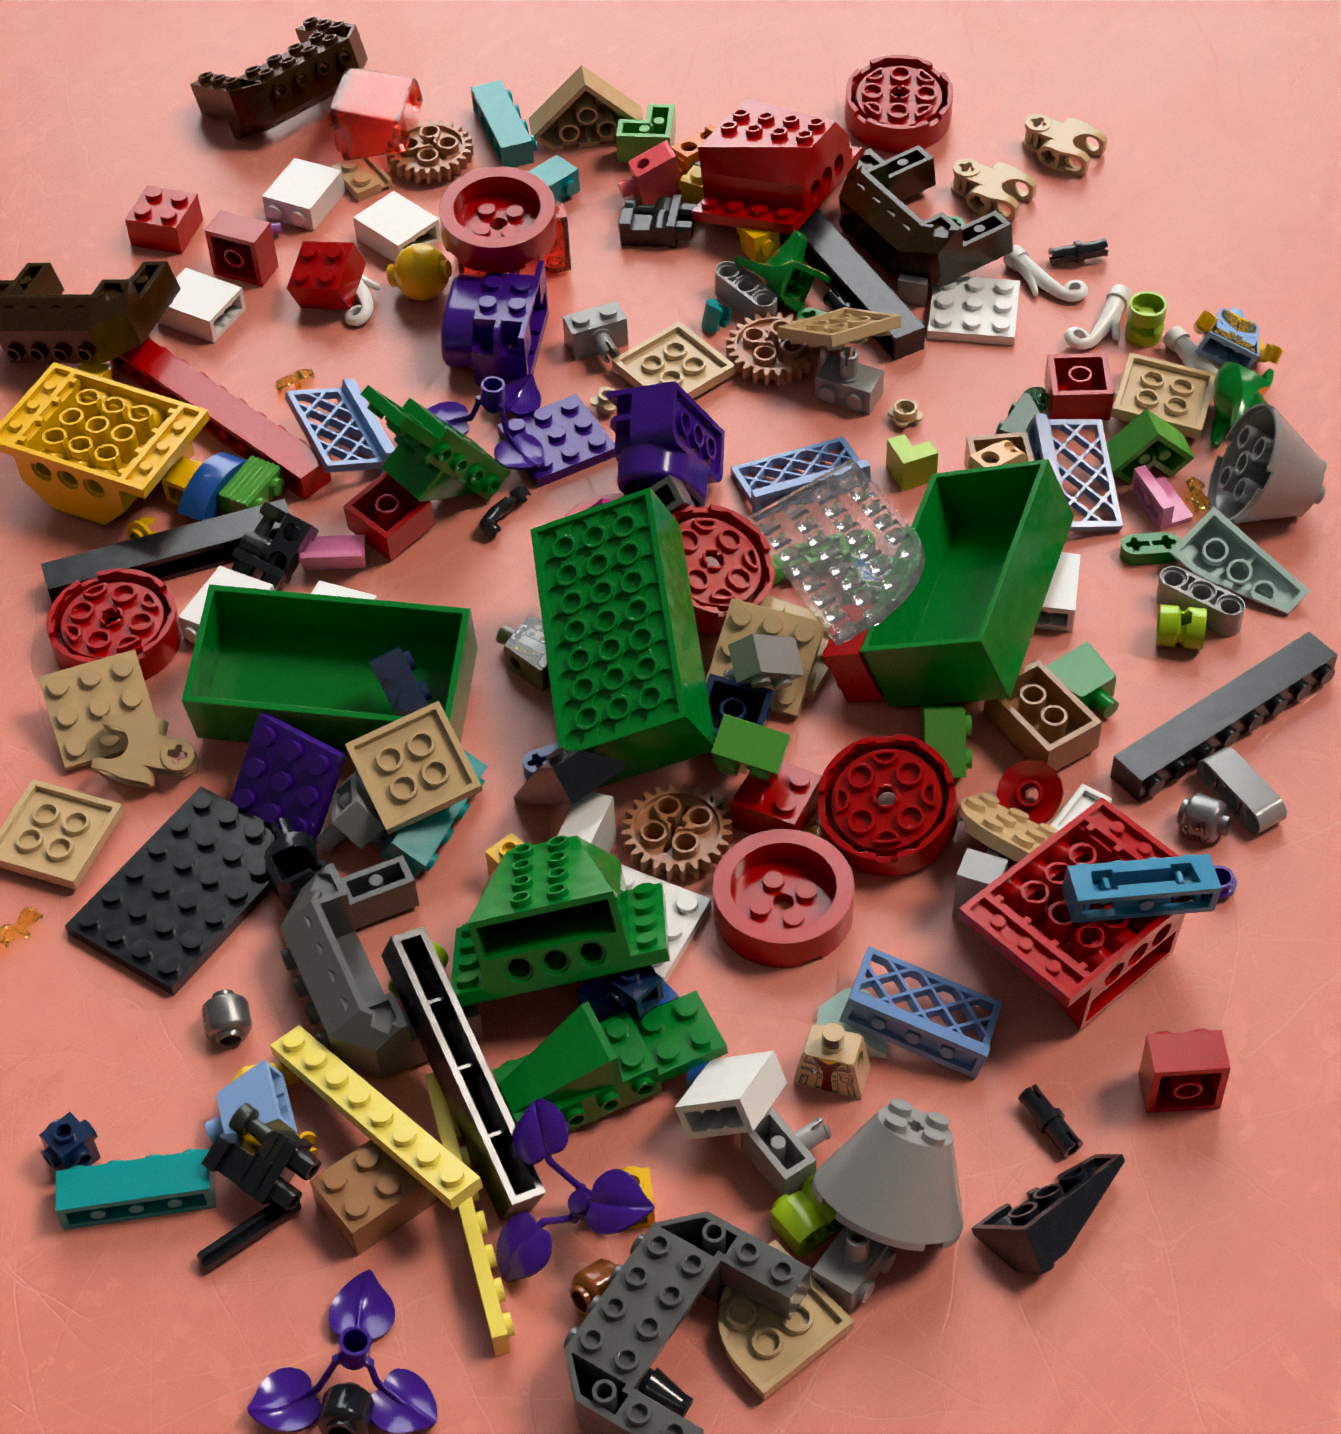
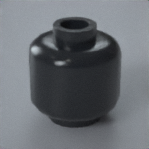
(346, 1410)

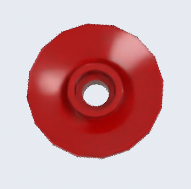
(1024, 777)

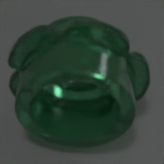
(1040, 397)

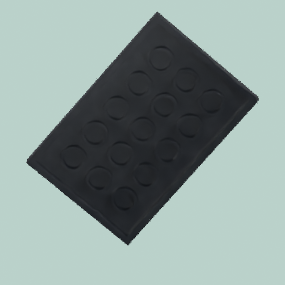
(180, 892)

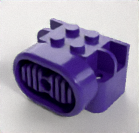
(495, 323)
(663, 435)

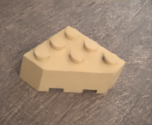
(582, 113)

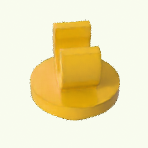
(140, 528)

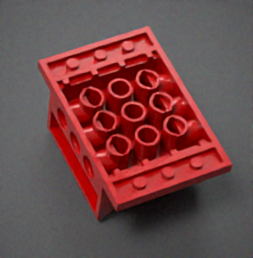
(771, 167)
(1030, 924)

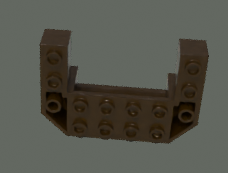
(286, 81)
(902, 240)
(56, 327)

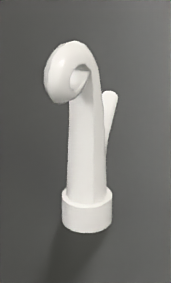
(1036, 276)
(1116, 302)
(361, 313)
(1179, 341)

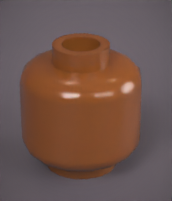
(590, 1282)

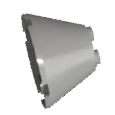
(1265, 470)
(896, 1179)

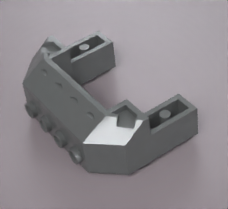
(336, 975)
(649, 1301)

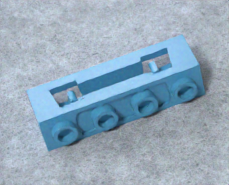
(1141, 887)

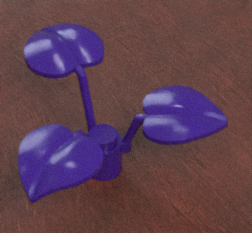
(517, 397)
(608, 1208)
(358, 1316)

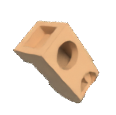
(997, 454)

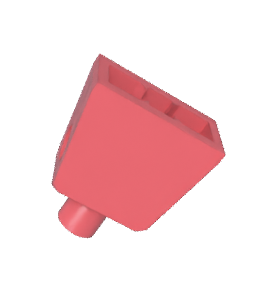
(653, 175)

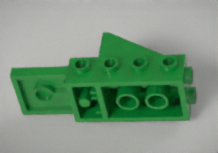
(432, 455)
(608, 1065)

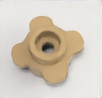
(601, 403)
(905, 412)

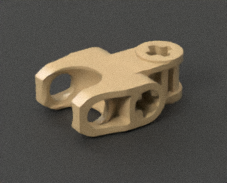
(1060, 141)
(989, 187)
(147, 752)

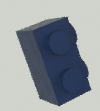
(399, 683)

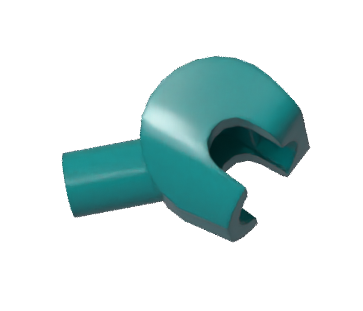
(715, 316)

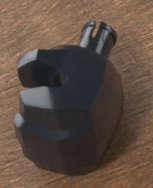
(290, 861)

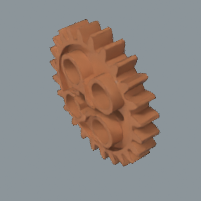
(433, 152)
(757, 357)
(653, 823)

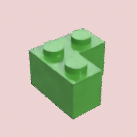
(638, 136)
(1149, 443)
(945, 730)
(750, 747)

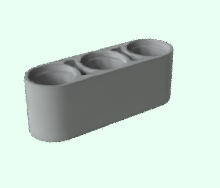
(743, 291)
(1186, 590)
(1242, 790)

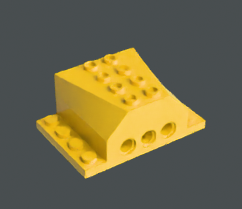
(96, 441)

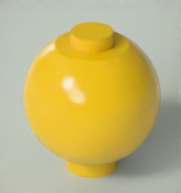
(420, 272)

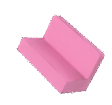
(1159, 499)
(335, 553)

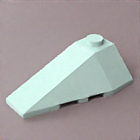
(1230, 559)

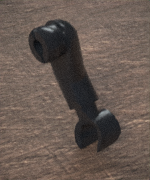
(501, 508)

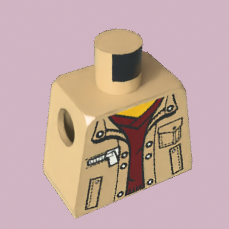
(834, 1061)

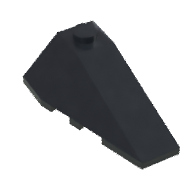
(567, 777)
(1050, 1221)

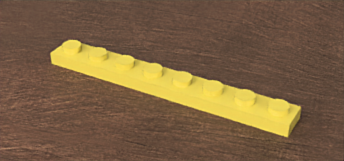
(377, 1117)
(474, 1226)

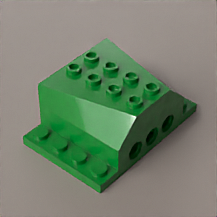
(554, 920)

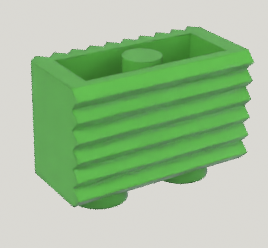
(251, 486)

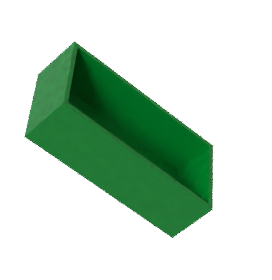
(984, 579)
(622, 635)
(310, 662)

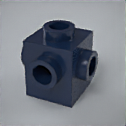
(634, 990)
(69, 1143)

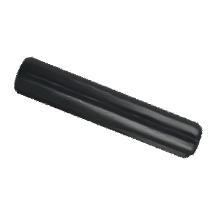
(243, 1235)

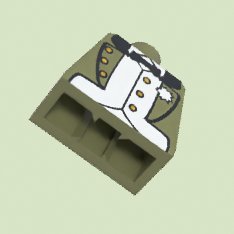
(526, 652)

